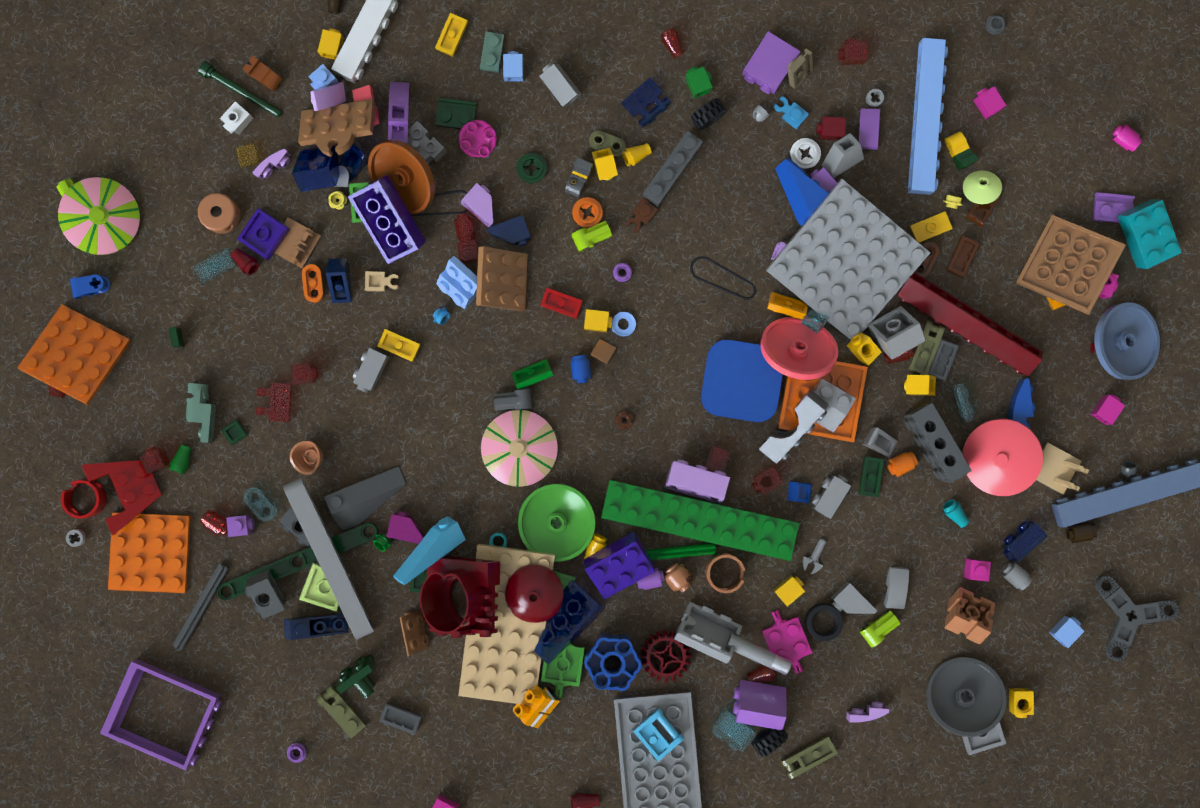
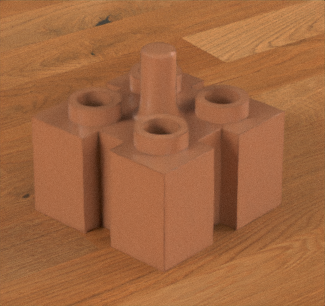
(970, 615)

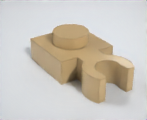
(377, 281)

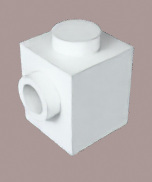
(236, 118)

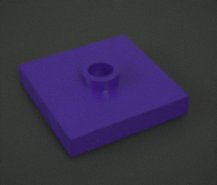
(263, 234)

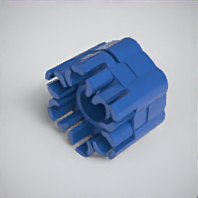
(616, 678)

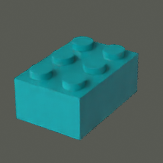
(1149, 233)

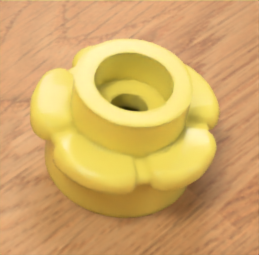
(337, 195)
(953, 201)

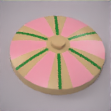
(519, 448)

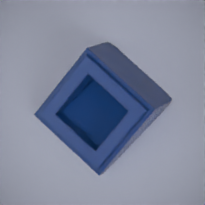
(799, 492)

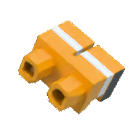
(536, 705)

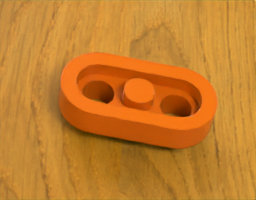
(311, 284)

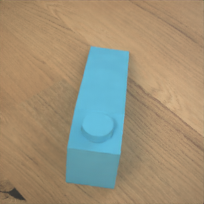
(436, 544)

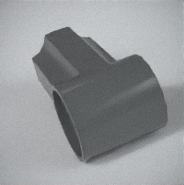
(514, 400)

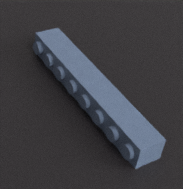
(1128, 494)

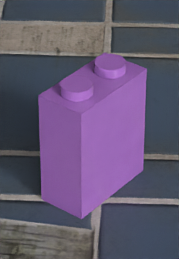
(770, 63)
(760, 704)

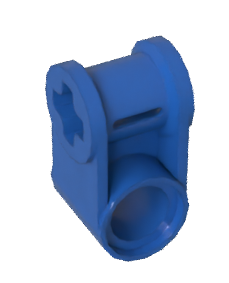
(88, 285)

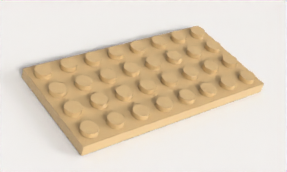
(506, 662)

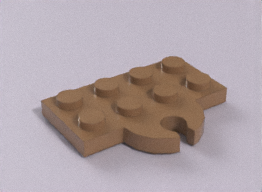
(337, 125)

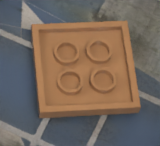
(501, 279)

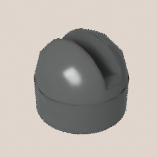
(1128, 471)

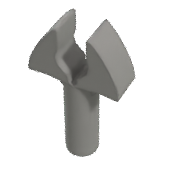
(814, 557)

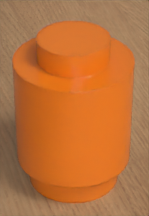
(902, 463)

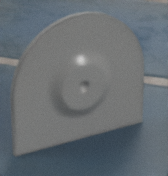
(343, 180)

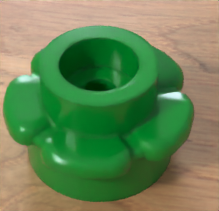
(382, 542)

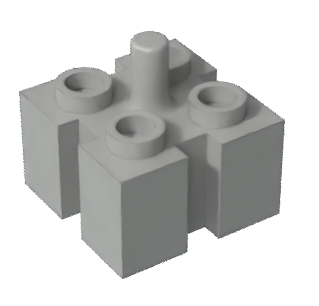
(428, 149)

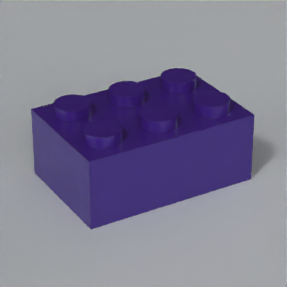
(619, 565)

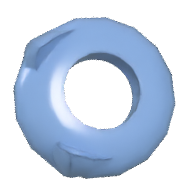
(631, 321)

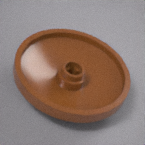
(406, 171)

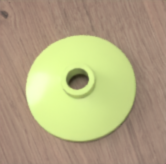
(982, 193)

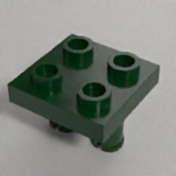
(358, 676)

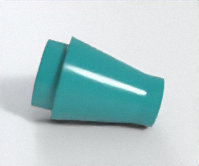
(955, 512)

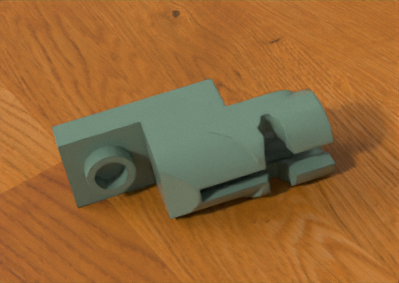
(201, 412)

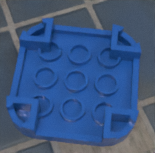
(740, 382)

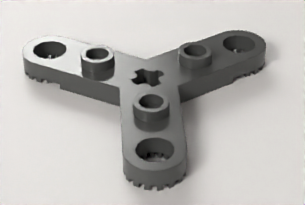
(1144, 613)

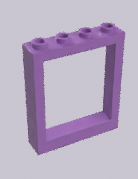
(123, 699)

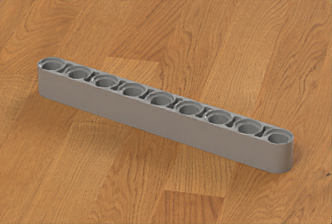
(328, 558)

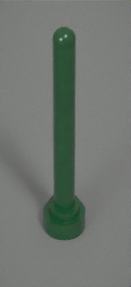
(207, 71)

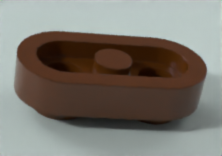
(928, 263)

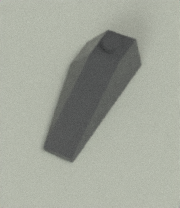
(359, 501)

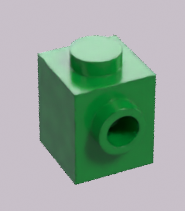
(699, 81)

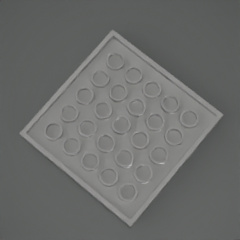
(847, 260)

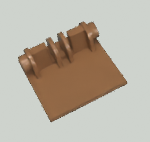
(297, 243)
(414, 632)

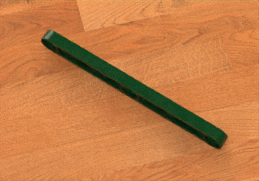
(286, 567)

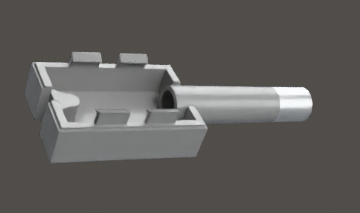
(720, 638)

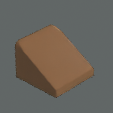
(603, 351)

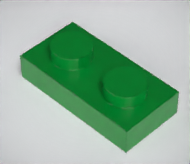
(532, 374)

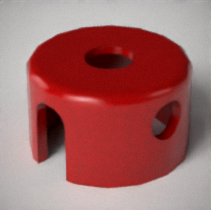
(101, 498)

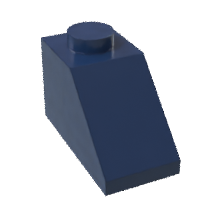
(511, 231)
(339, 280)

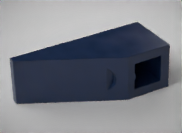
(314, 626)

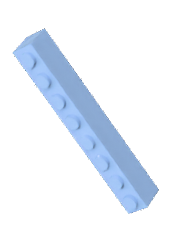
(926, 116)

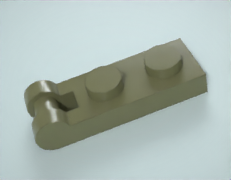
(925, 352)
(341, 712)
(809, 756)

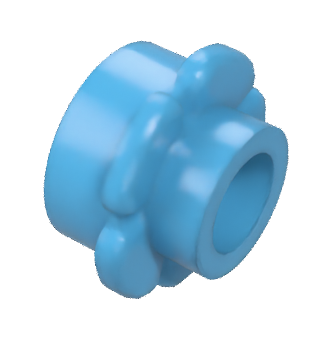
(439, 314)

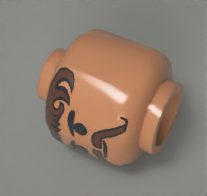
(678, 577)

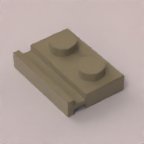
(799, 67)

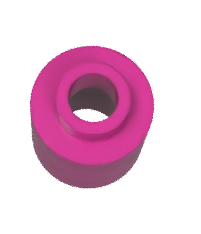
(1126, 137)

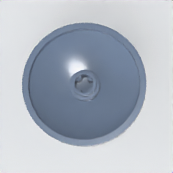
(1127, 341)

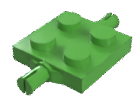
(564, 669)

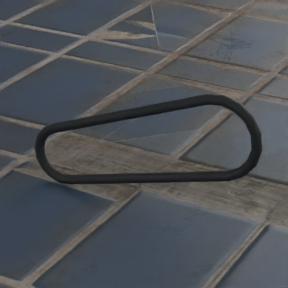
(443, 213)
(702, 257)

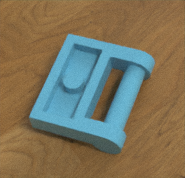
(653, 739)

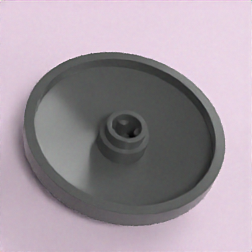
(966, 697)

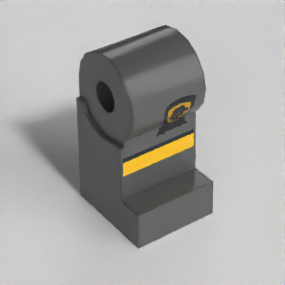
(578, 177)

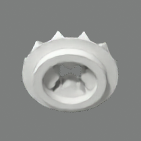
(814, 152)

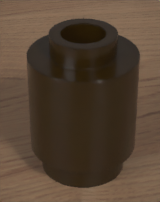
(1081, 532)

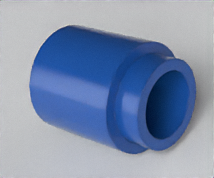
(581, 368)

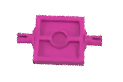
(787, 639)

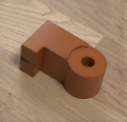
(262, 73)

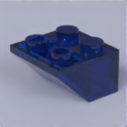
(316, 170)

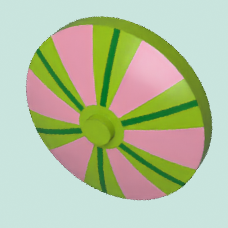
(99, 216)

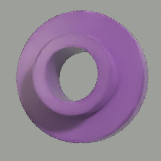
(626, 267)
(290, 752)

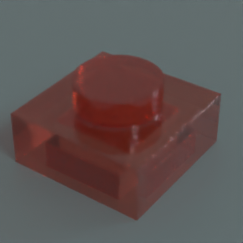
(468, 250)

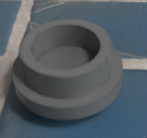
(995, 25)

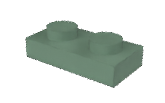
(492, 52)

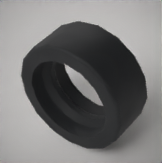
(824, 636)

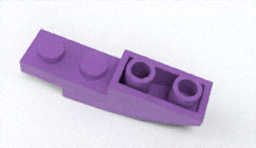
(398, 111)

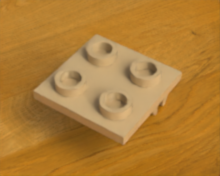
(1059, 469)

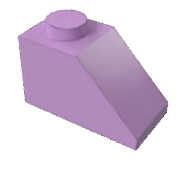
(479, 203)

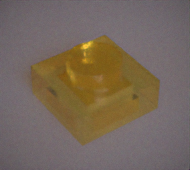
(247, 155)

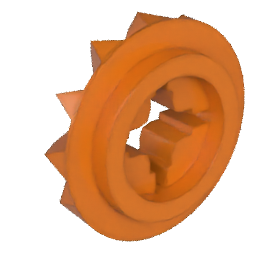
(586, 203)

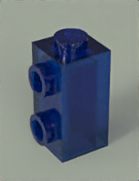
(1023, 541)

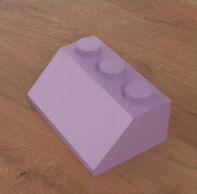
(697, 481)

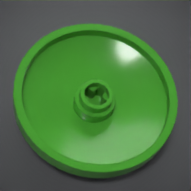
(557, 521)

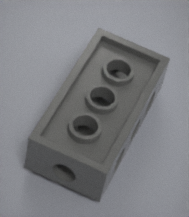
(956, 465)

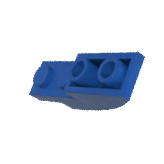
(1021, 403)

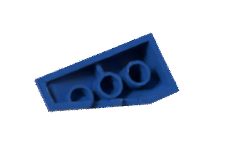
(800, 190)

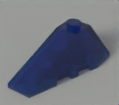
(574, 616)

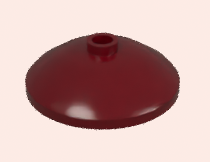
(537, 581)

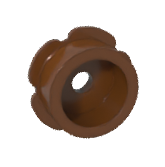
(619, 420)

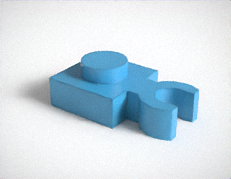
(793, 114)

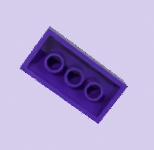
(387, 219)

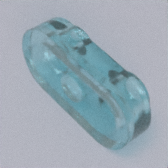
(258, 506)

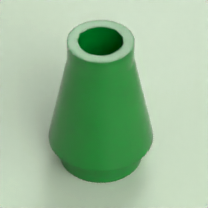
(181, 460)

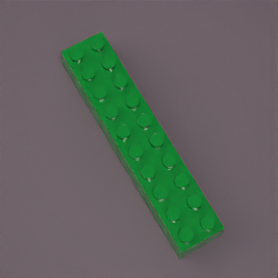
(700, 520)

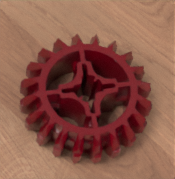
(656, 652)

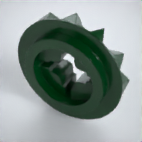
(538, 162)

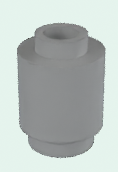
(1016, 575)

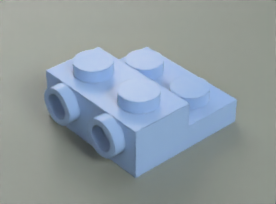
(458, 282)

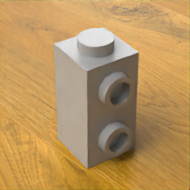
(559, 84)
(370, 370)
(831, 496)

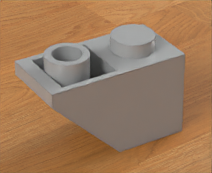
(843, 155)

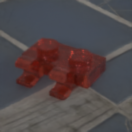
(279, 402)

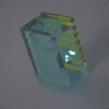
(737, 734)

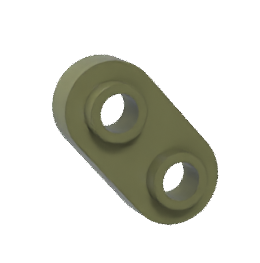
(607, 141)

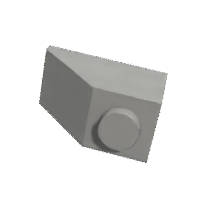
(851, 601)

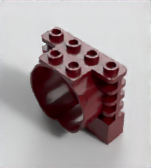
(479, 584)

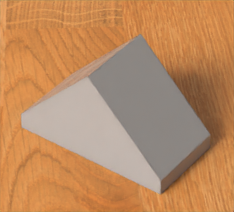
(880, 442)

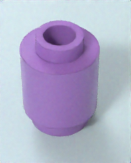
(652, 581)

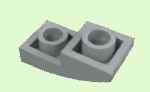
(897, 584)

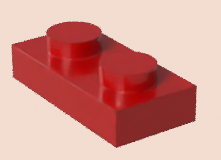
(561, 303)

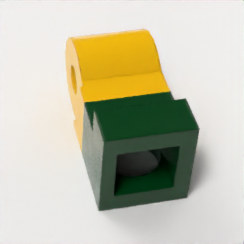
(960, 151)

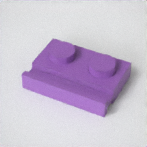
(1108, 206)

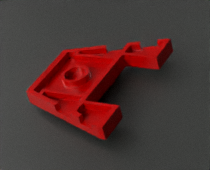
(133, 486)

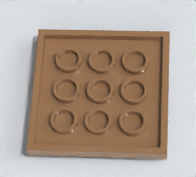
(1071, 264)

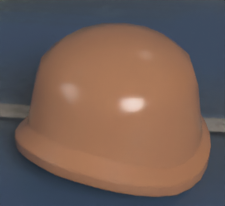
(306, 457)

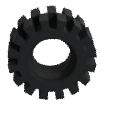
(708, 114)
(769, 741)

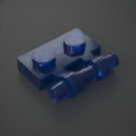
(643, 97)

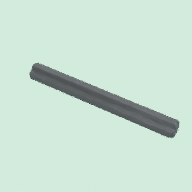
(200, 607)

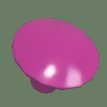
(477, 138)

